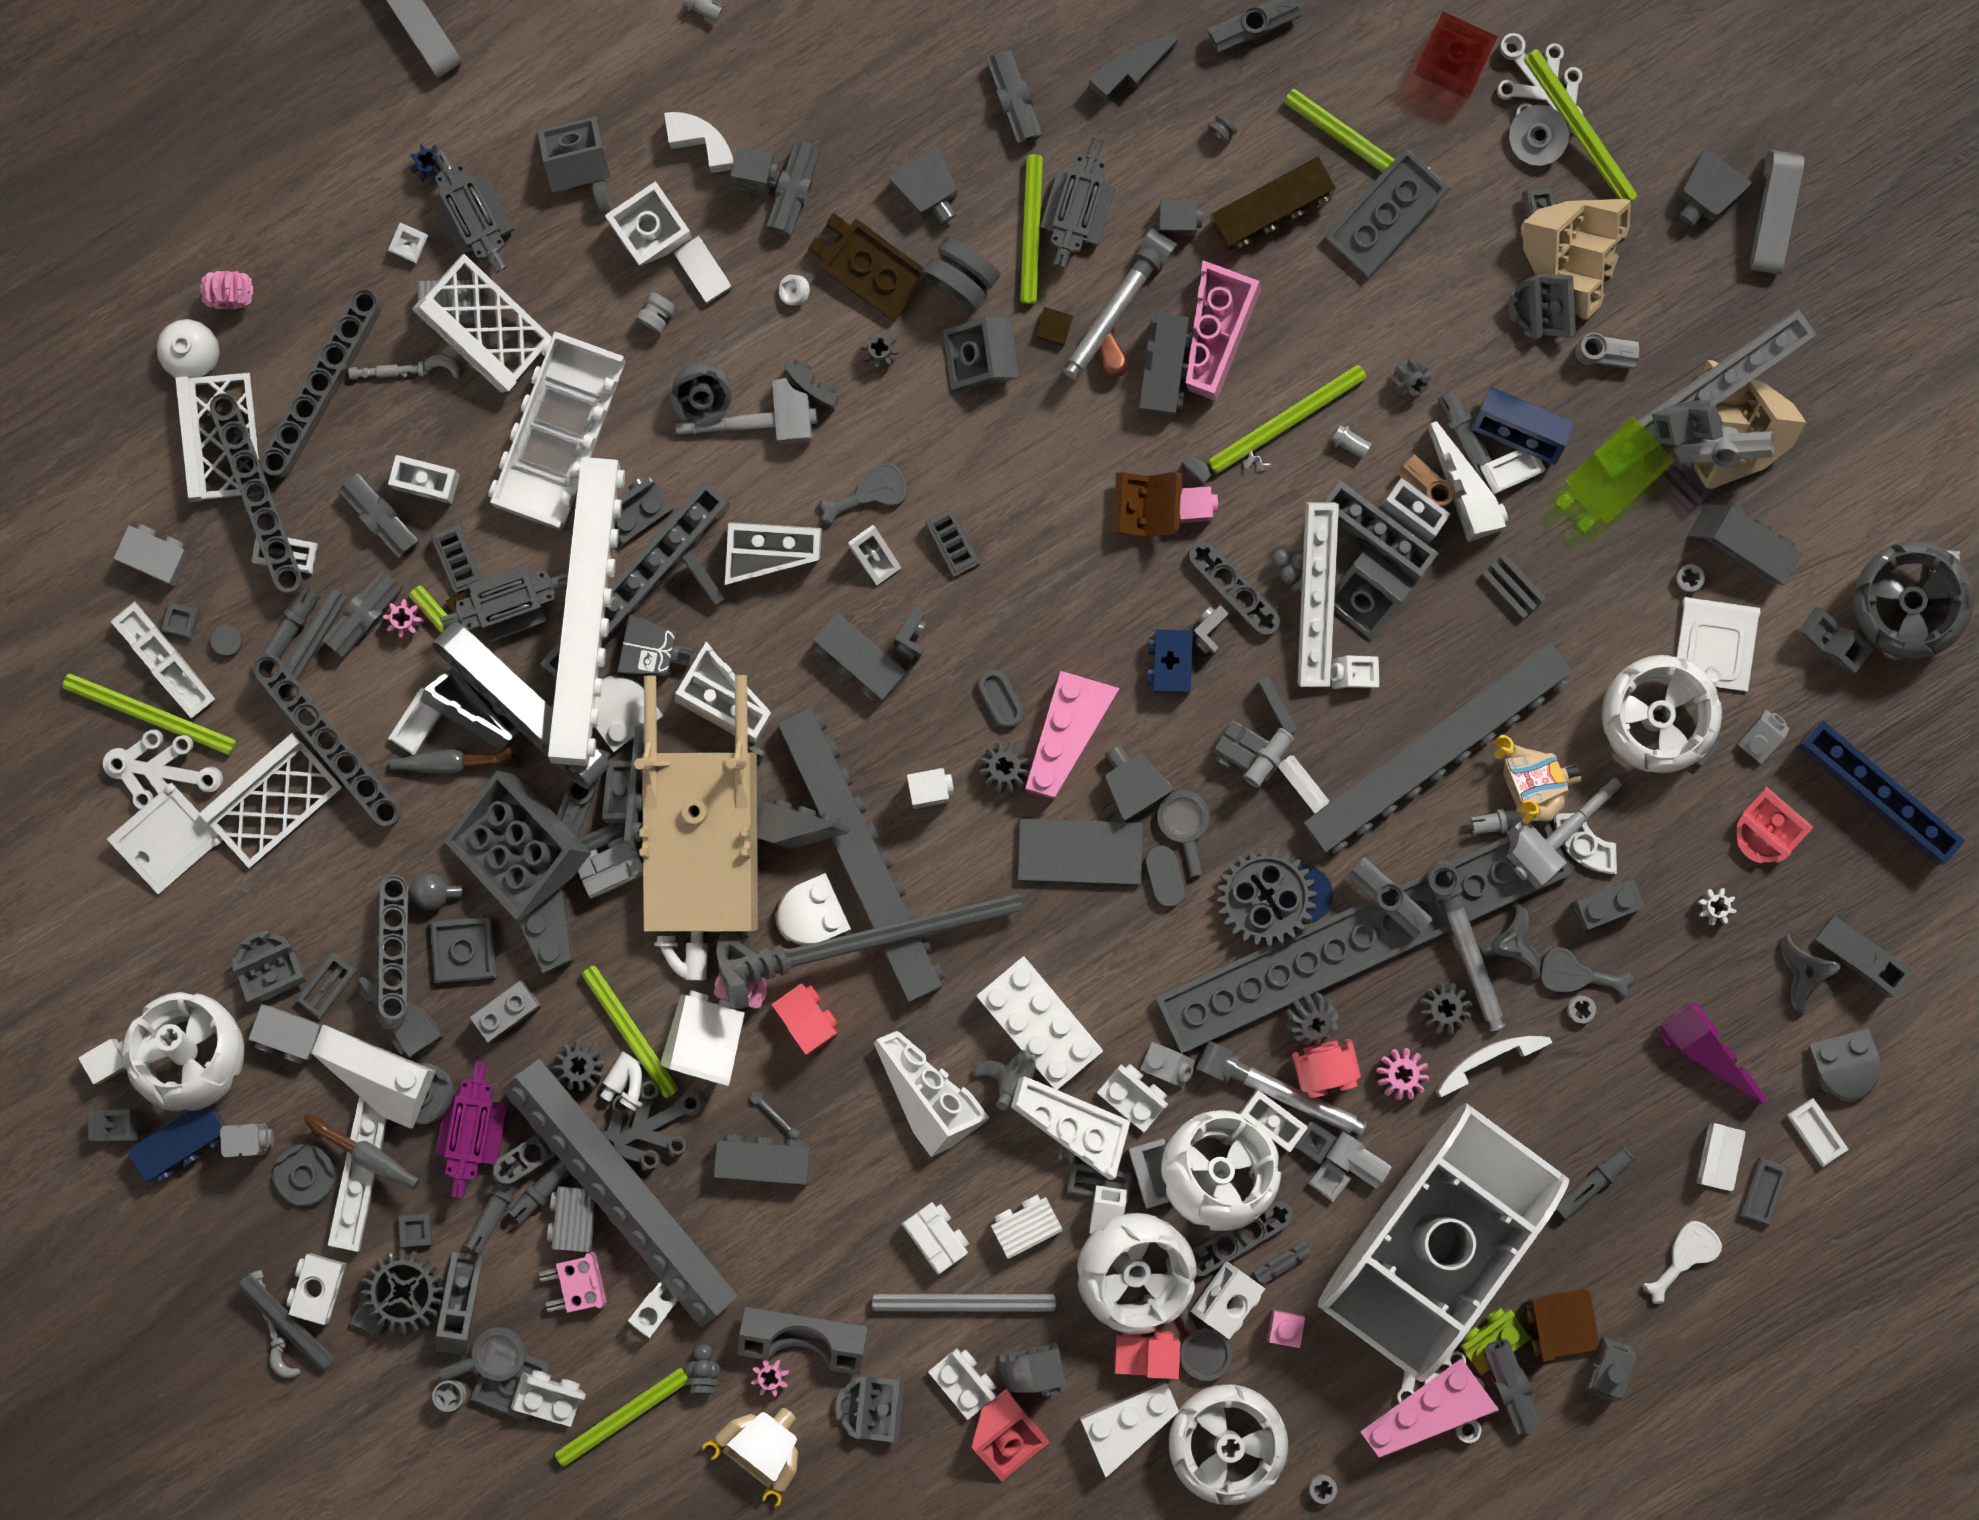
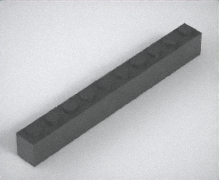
(1438, 747)
(858, 850)
(620, 1193)

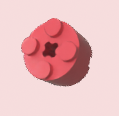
(1327, 1067)

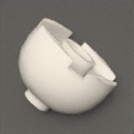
(187, 349)

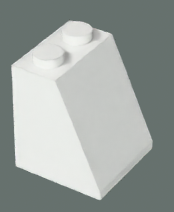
(703, 1038)

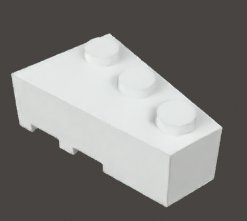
(711, 694)
(1128, 1423)

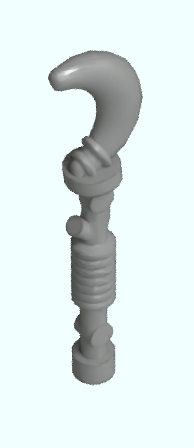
(422, 368)
(278, 1343)

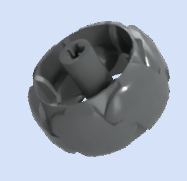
(1913, 637)

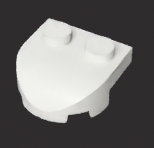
(620, 710)
(810, 913)

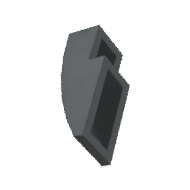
(1131, 66)

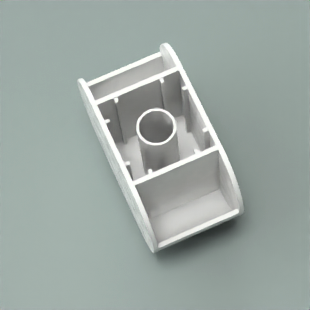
(1443, 1242)

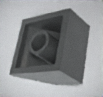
(573, 154)
(981, 353)
(1370, 593)

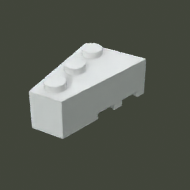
(768, 548)

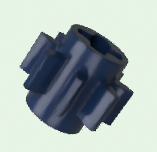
(426, 155)

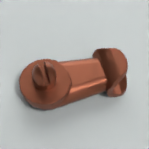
(1111, 356)

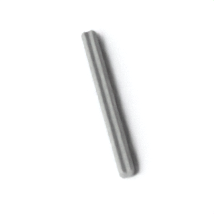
(964, 1302)

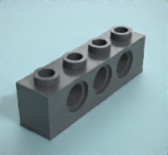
(1380, 533)

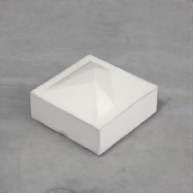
(408, 242)

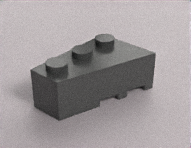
(1747, 542)
(467, 707)
(549, 932)
(1032, 1370)

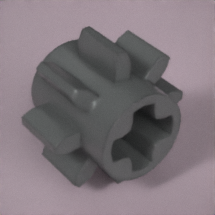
(885, 355)
(1411, 377)

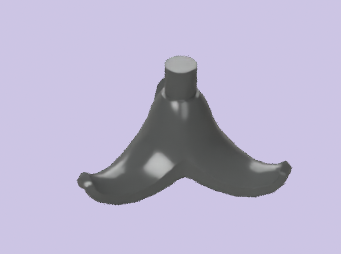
(1514, 942)
(1808, 972)
(1008, 1075)

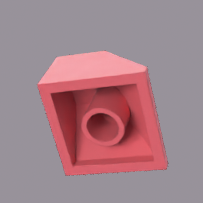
(1006, 1436)

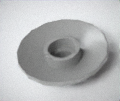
(1524, 139)

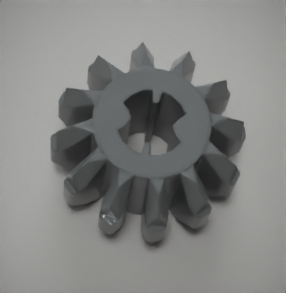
(998, 775)
(1441, 1018)
(1312, 1019)
(590, 1067)

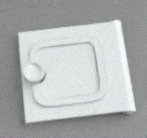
(1719, 640)
(164, 838)

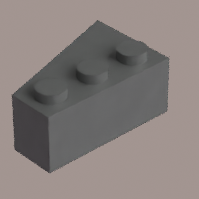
(1164, 365)

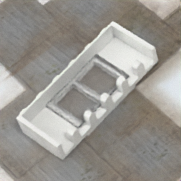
(556, 430)

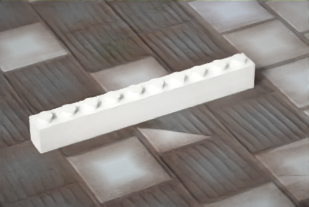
(585, 612)

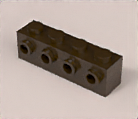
(1273, 204)

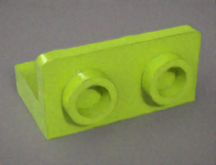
(1500, 1326)

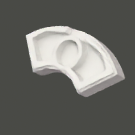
(1588, 848)

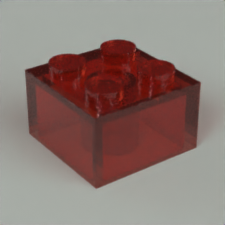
(1455, 55)

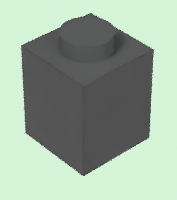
(1179, 217)

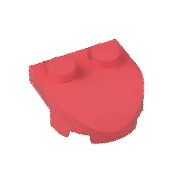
(1770, 828)

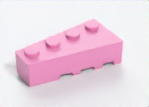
(1219, 324)
(1070, 723)
(1437, 1407)

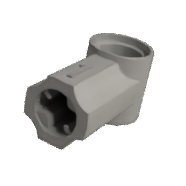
(1610, 351)
(1352, 1157)

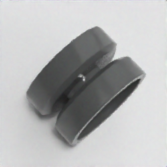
(961, 273)

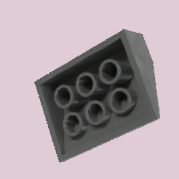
(516, 845)

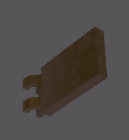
(869, 266)

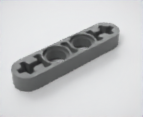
(1230, 591)
(1240, 1241)

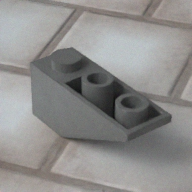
(793, 828)
(1864, 957)
(418, 1028)

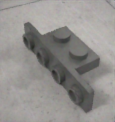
(625, 793)

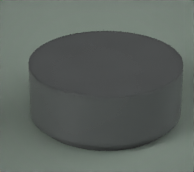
(602, 196)
(226, 640)

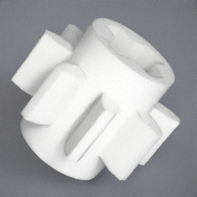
(1723, 901)

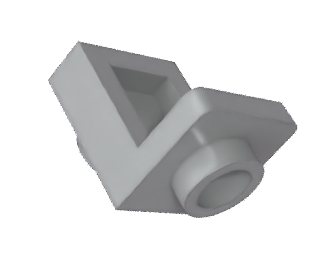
(1209, 621)
(1764, 736)
(1168, 1065)

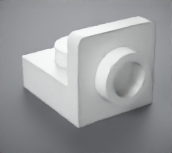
(1355, 672)

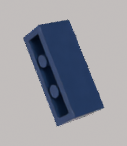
(1522, 425)
(177, 1143)

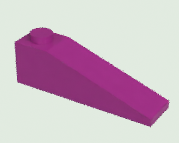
(1696, 1039)

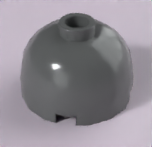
(701, 393)

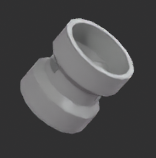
(656, 312)
(444, 1395)

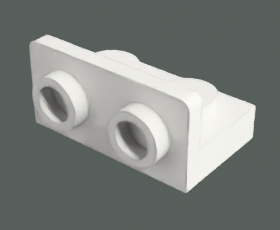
(1133, 1097)
(963, 1383)
(546, 1398)

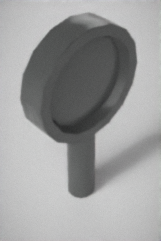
(1204, 1351)

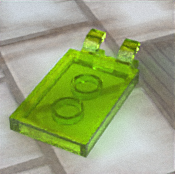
(1616, 473)

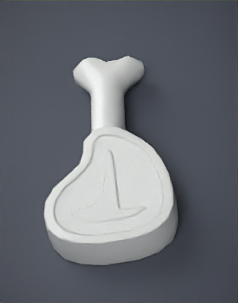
(1692, 1245)

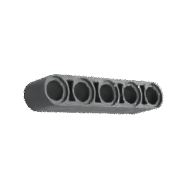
(395, 937)

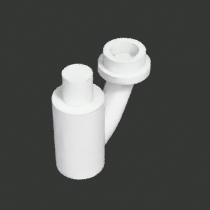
(696, 956)
(623, 1070)

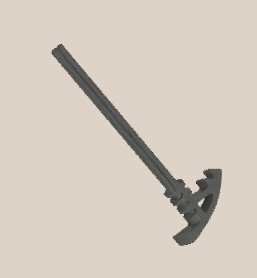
(753, 966)

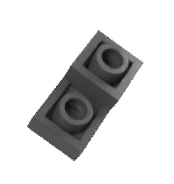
(804, 378)

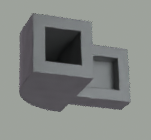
(1686, 422)
(1833, 642)

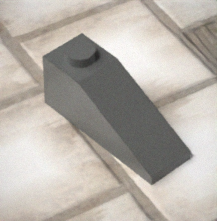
(458, 1304)

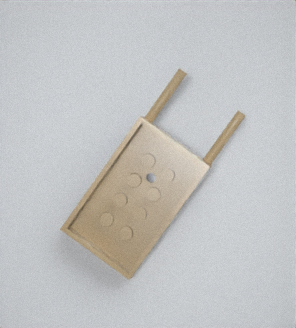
(703, 866)

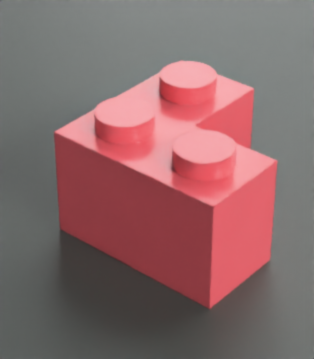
(805, 1018)
(1148, 1355)

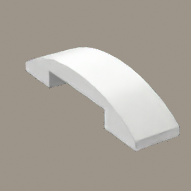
(1456, 1078)

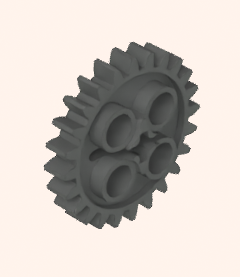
(1243, 912)

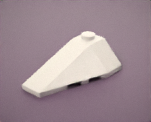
(1472, 498)
(379, 1077)
(932, 1104)

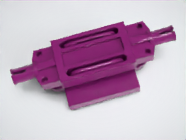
(471, 1130)

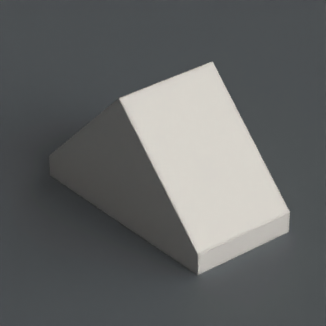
(874, 555)

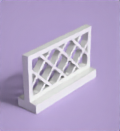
(469, 346)
(192, 441)
(255, 777)

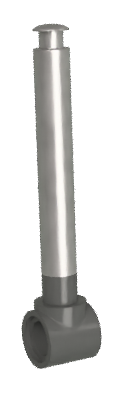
(1151, 256)
(1466, 941)
(1224, 1064)

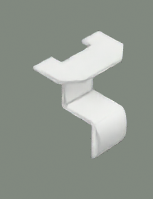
(1247, 463)

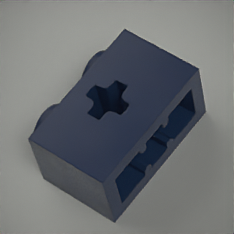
(1180, 646)

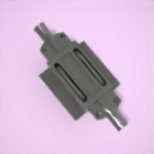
(1078, 204)
(471, 213)
(506, 602)

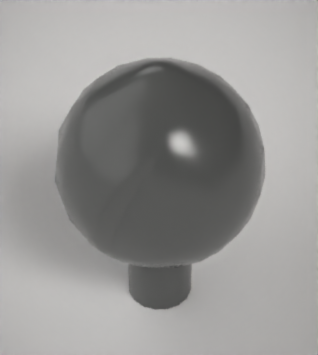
(430, 891)

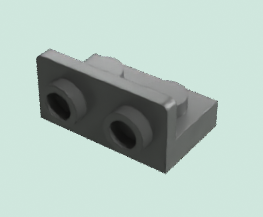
(640, 509)
(910, 630)

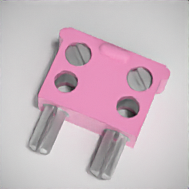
(585, 1283)

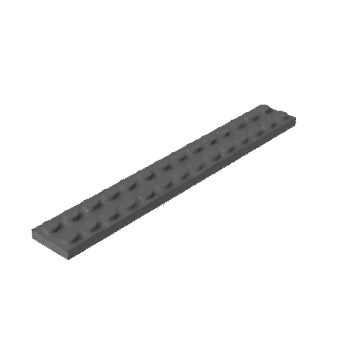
(1337, 948)

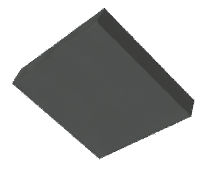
(463, 949)
(500, 1394)

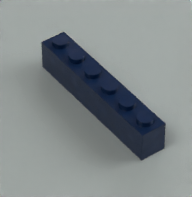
(1880, 793)

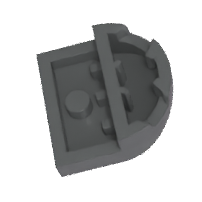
(1544, 305)
(266, 966)
(1847, 1065)
(872, 1408)

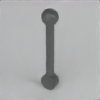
(757, 1098)

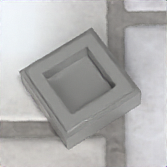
(1329, 1180)

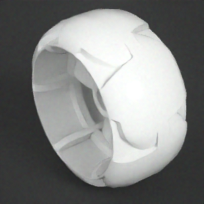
(1675, 750)
(157, 1036)
(1194, 1195)
(1122, 1247)
(1209, 1479)

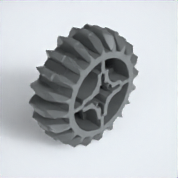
(386, 1270)

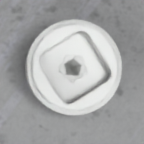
(794, 290)

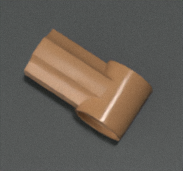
(1425, 480)

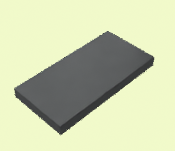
(1387, 212)
(1080, 851)

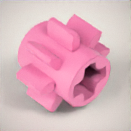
(398, 612)
(761, 1379)

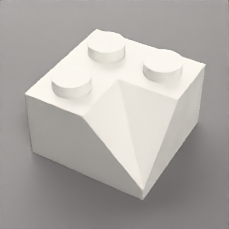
(648, 225)

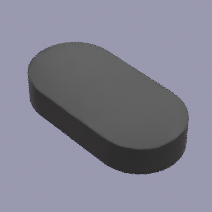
(1000, 698)
(1165, 876)

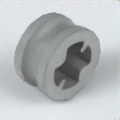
(1694, 569)
(1591, 1007)
(1328, 1497)

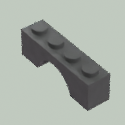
(769, 1331)

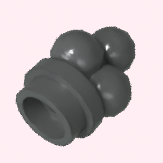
(1290, 568)
(702, 1372)

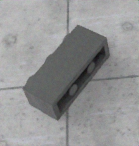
(858, 658)
(762, 1160)

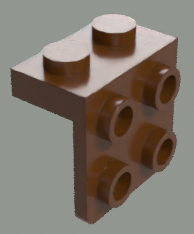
(1147, 504)
(1562, 1324)

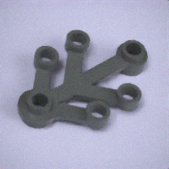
(643, 1128)

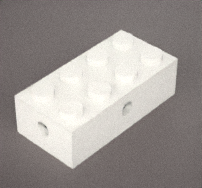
(1039, 1023)

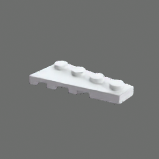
(1077, 1125)

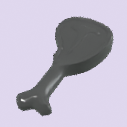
(881, 485)
(1564, 973)

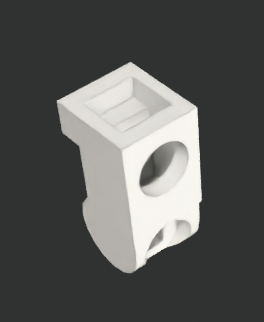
(653, 1310)

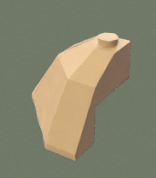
(1578, 242)
(1749, 410)

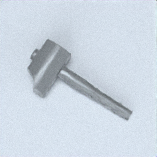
(791, 417)
(1536, 856)

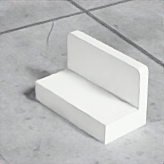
(1721, 1157)

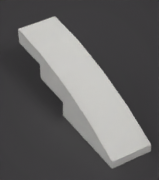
(162, 659)

